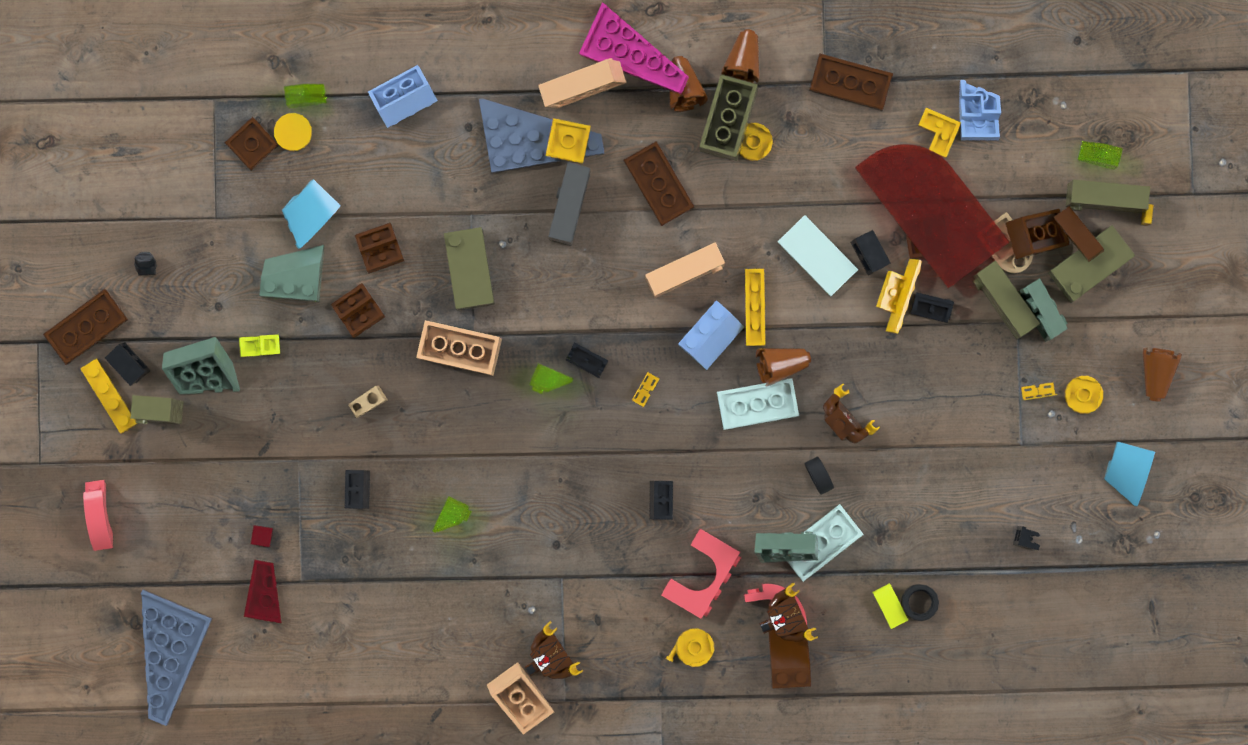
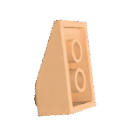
(520, 698)

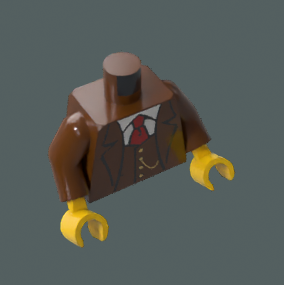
(842, 420)
(787, 617)
(550, 656)

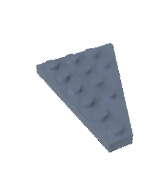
(521, 138)
(171, 646)

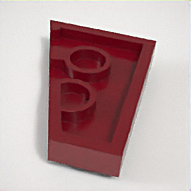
(262, 595)

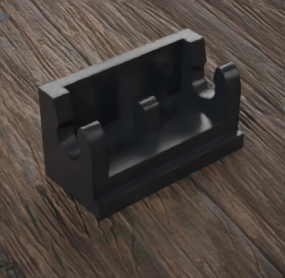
(870, 252)
(932, 307)
(586, 360)
(127, 363)
(357, 489)
(661, 500)
(1023, 538)

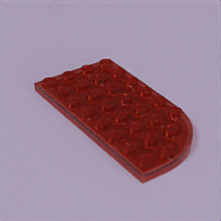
(933, 209)

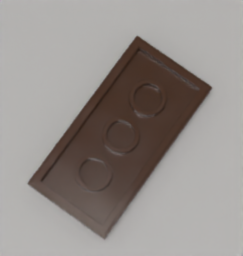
(851, 82)
(658, 183)
(85, 327)

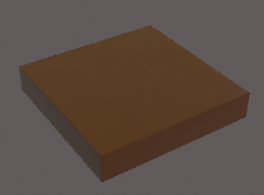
(251, 143)

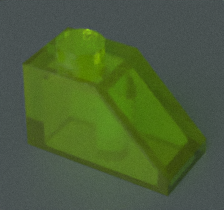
(304, 95)
(1100, 154)
(548, 380)
(452, 514)

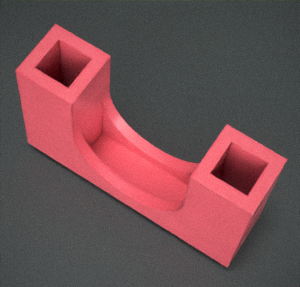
(698, 601)

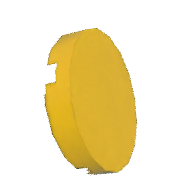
(293, 132)
(753, 147)
(1083, 394)
(694, 647)

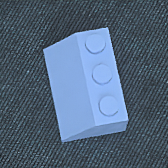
(402, 96)
(711, 335)

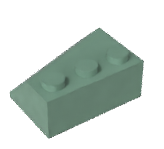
(293, 275)
(1044, 309)
(200, 368)
(786, 547)

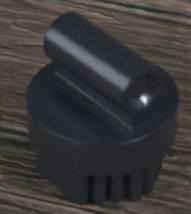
(145, 264)

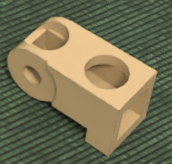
(368, 401)

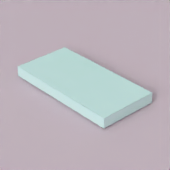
(817, 255)
(757, 404)
(834, 534)

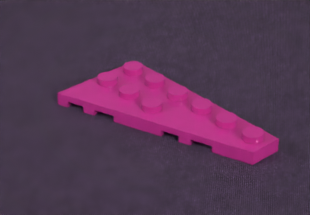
(617, 40)

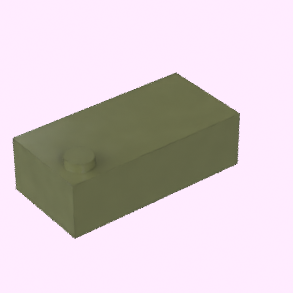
(728, 117)
(1107, 196)
(469, 268)
(1077, 275)
(1005, 299)
(156, 409)

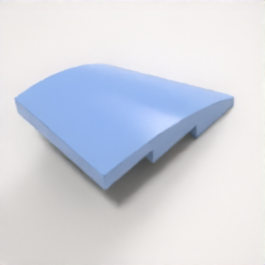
(978, 113)

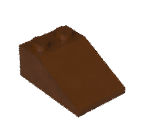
(1036, 234)
(789, 662)

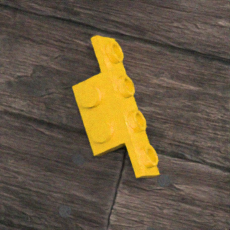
(897, 293)

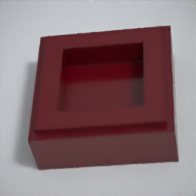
(261, 536)

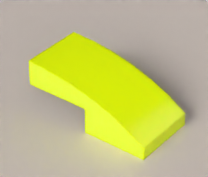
(259, 345)
(890, 606)

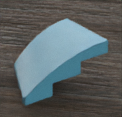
(309, 212)
(1129, 470)

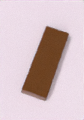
(1079, 234)

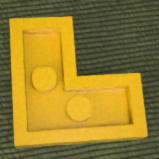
(944, 129)

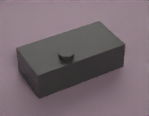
(569, 204)

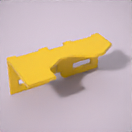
(647, 385)
(1034, 392)

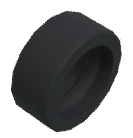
(819, 475)
(934, 602)

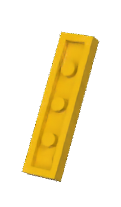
(755, 307)
(108, 395)

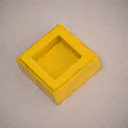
(1146, 218)

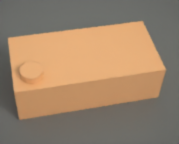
(582, 83)
(685, 270)
(459, 348)

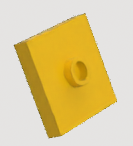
(568, 141)

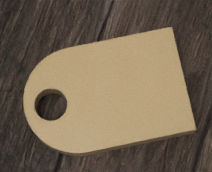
(1006, 256)

